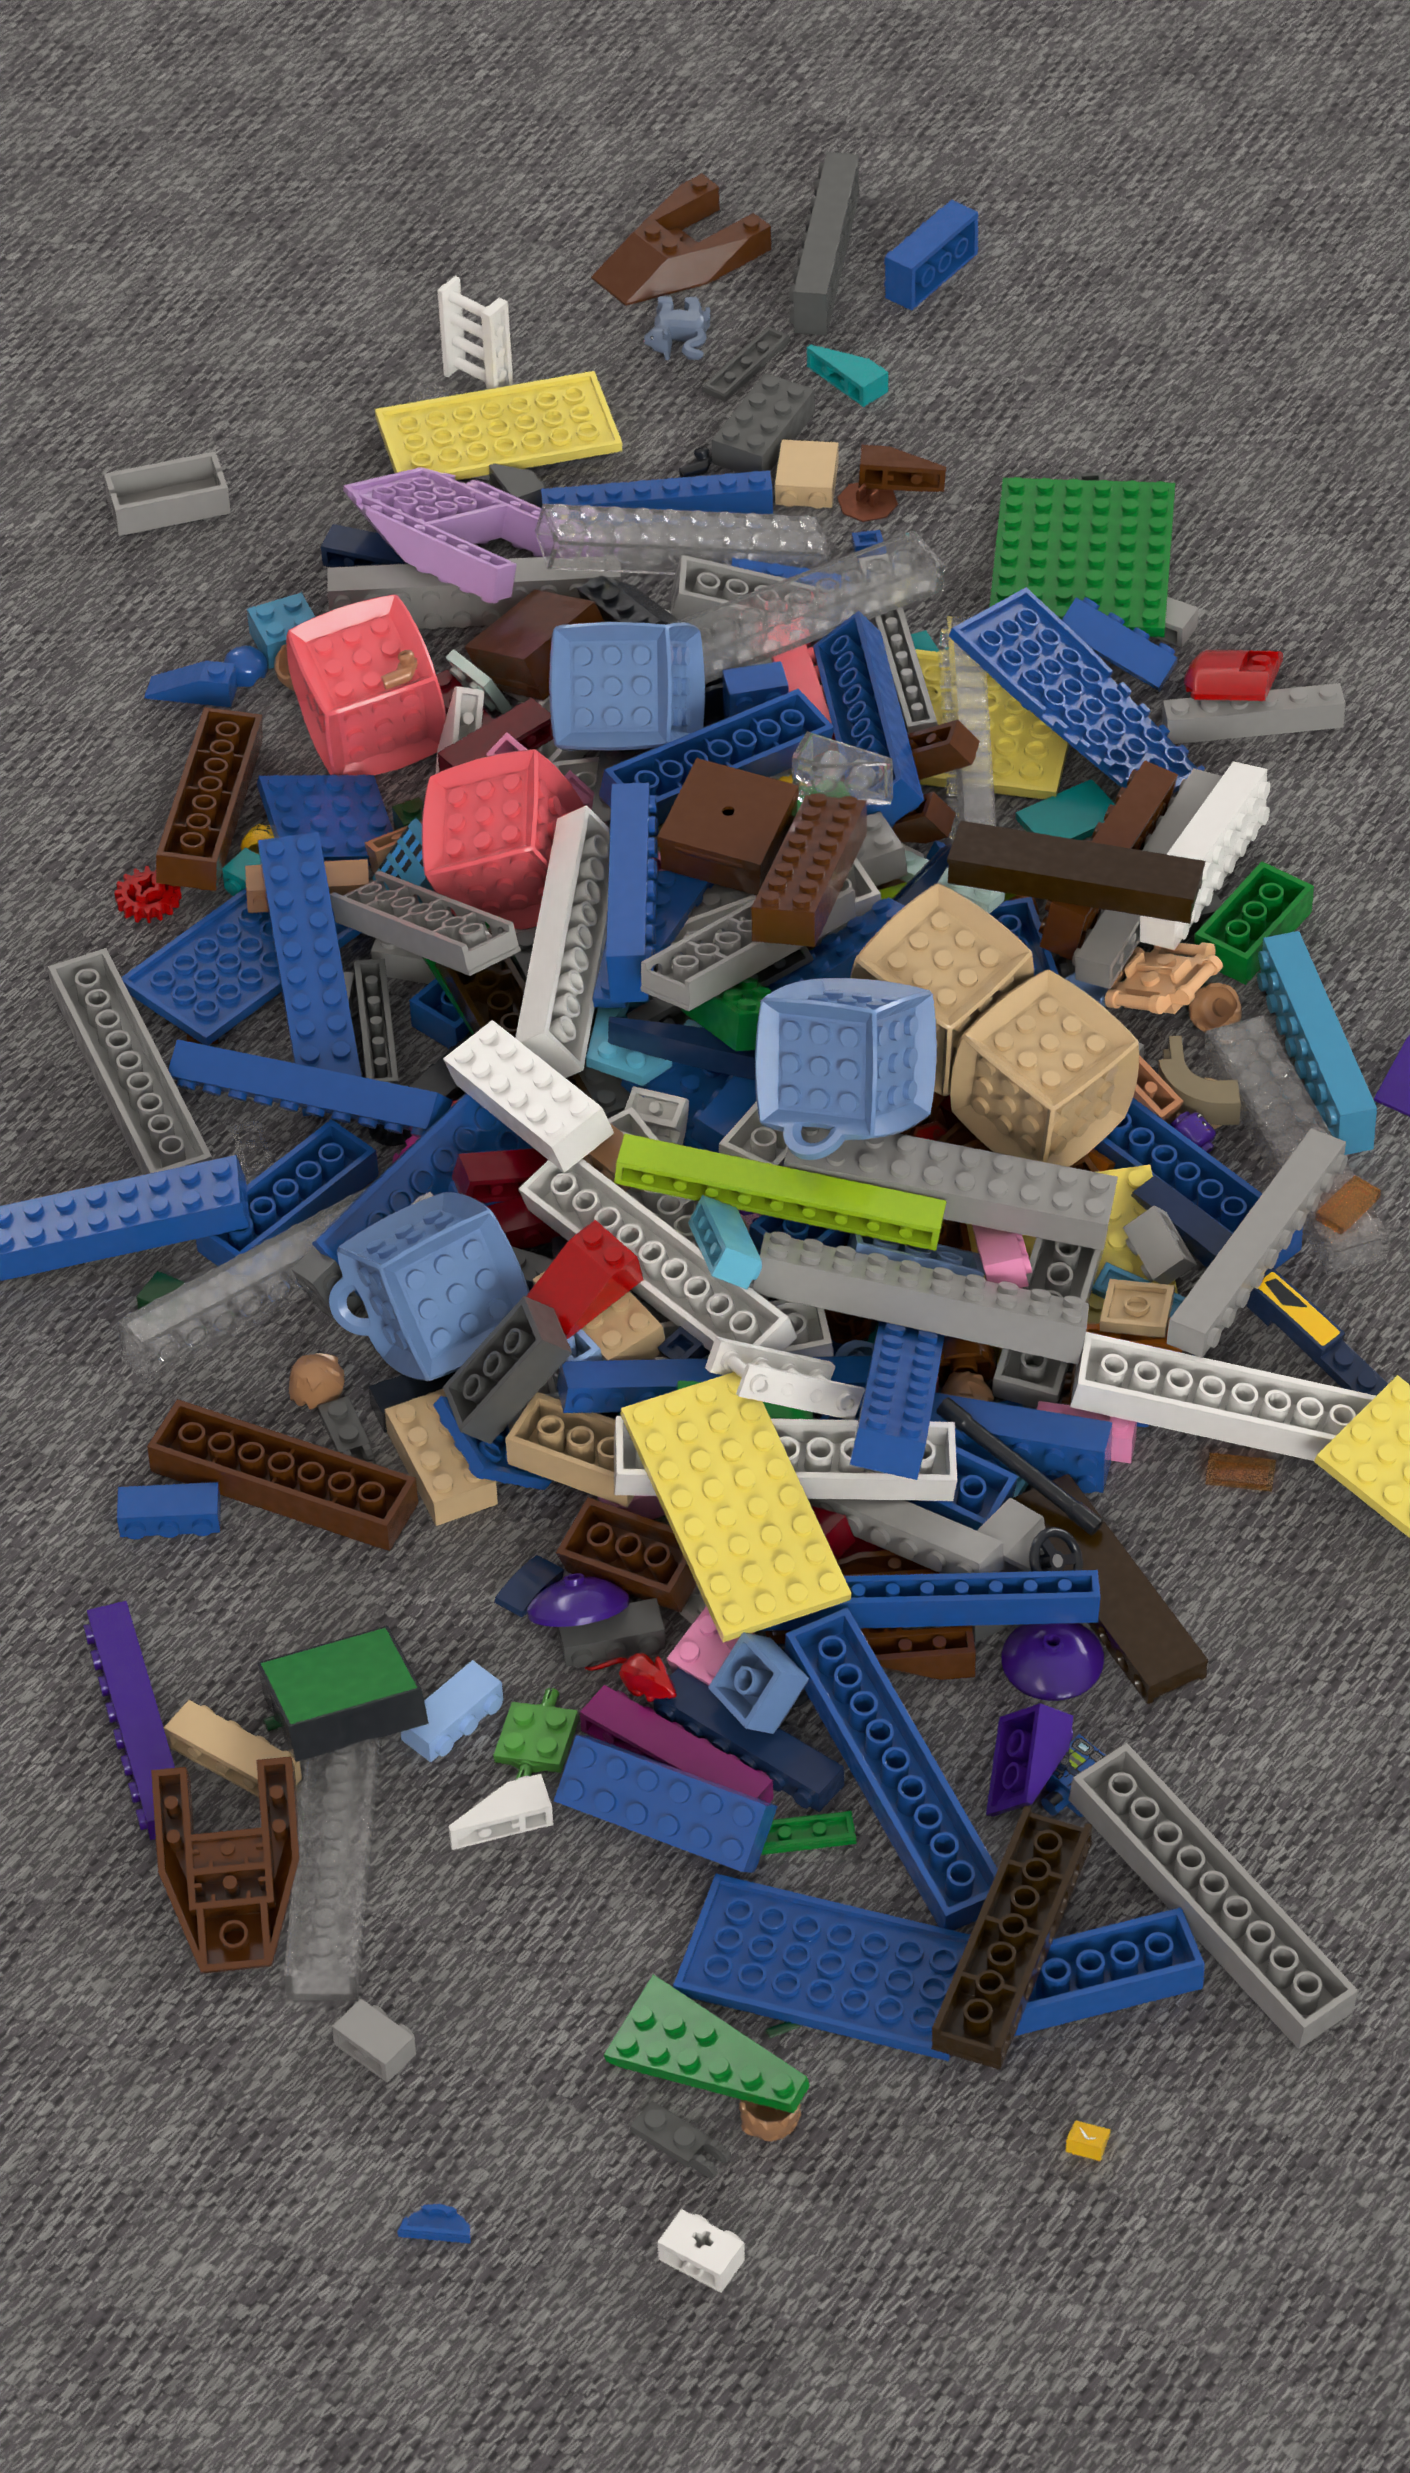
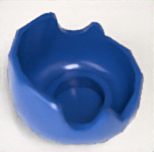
(249, 664)

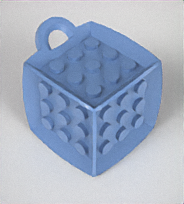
(625, 685)
(844, 1060)
(430, 1283)

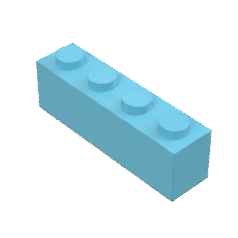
(725, 1242)

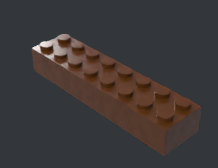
(209, 799)
(1123, 826)
(809, 870)
(284, 1474)

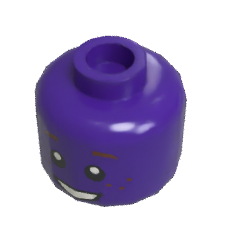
(1196, 1129)

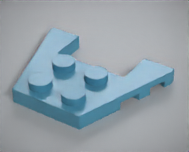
(619, 1061)

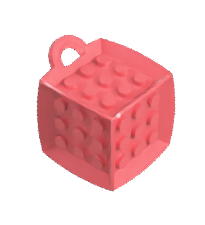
(340, 689)
(494, 831)

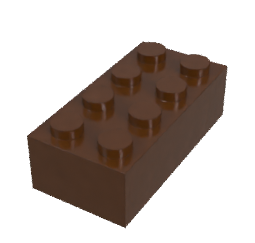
(628, 1552)

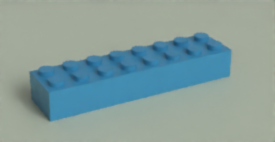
(1316, 1040)

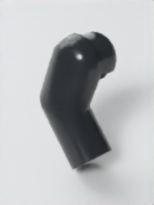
(699, 466)

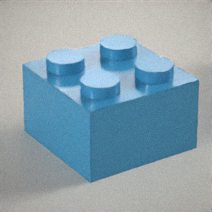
(272, 620)

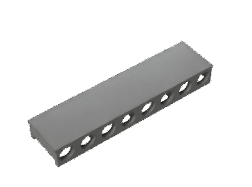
(426, 927)
(713, 968)

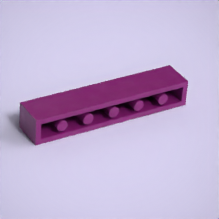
(639, 1729)

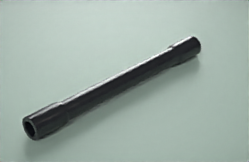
(1074, 1509)

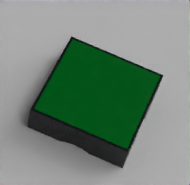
(342, 1693)

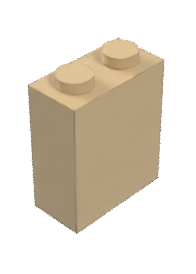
(806, 473)

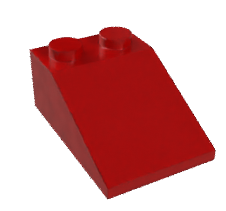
(587, 1277)

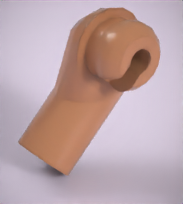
(404, 672)

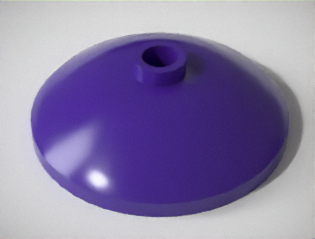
(577, 1602)
(1056, 1670)

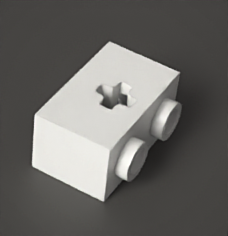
(701, 2250)

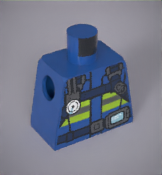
(1077, 1759)

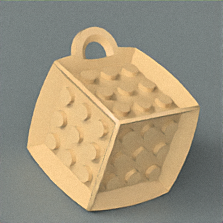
(956, 954)
(1044, 1072)

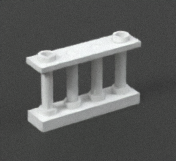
(494, 332)
(785, 1378)

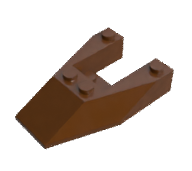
(666, 260)
(934, 753)
(920, 1652)
(232, 1883)

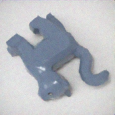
(679, 325)

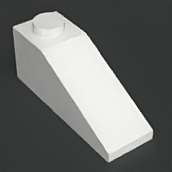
(462, 716)
(509, 1810)

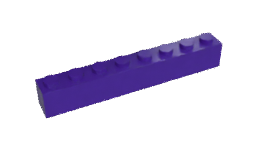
(130, 1704)

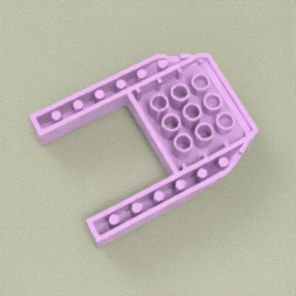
(438, 521)

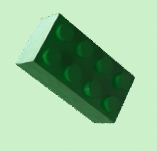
(1260, 907)
(733, 1014)

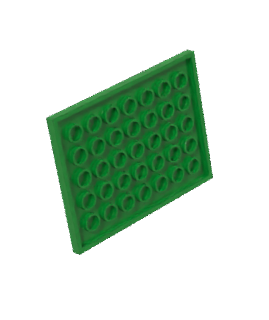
(1087, 542)

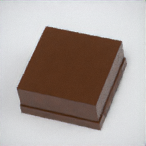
(518, 644)
(727, 826)

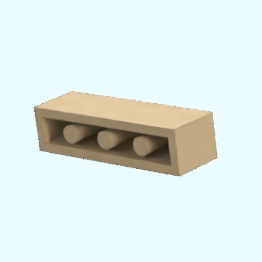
(221, 1745)

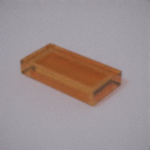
(1348, 1205)
(1240, 1472)

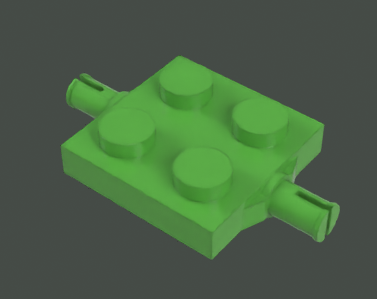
(537, 1736)

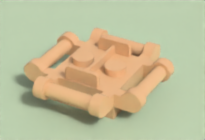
(1162, 980)

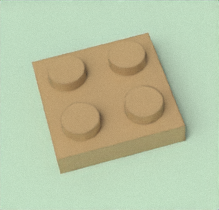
(1137, 1308)

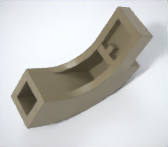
(1214, 1099)

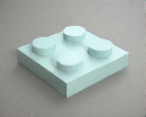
(475, 679)

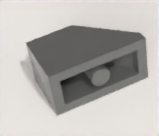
(517, 482)

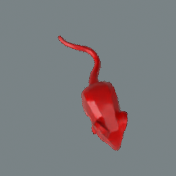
(642, 1676)

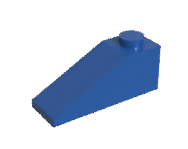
(198, 683)

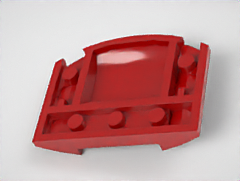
(1232, 674)

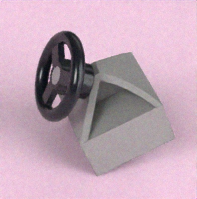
(1027, 1541)

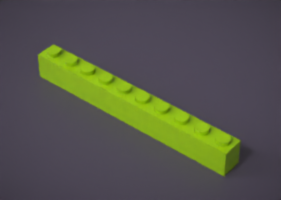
(780, 1191)

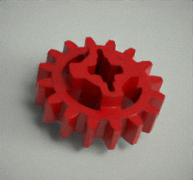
(144, 897)

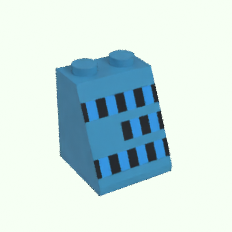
(406, 858)

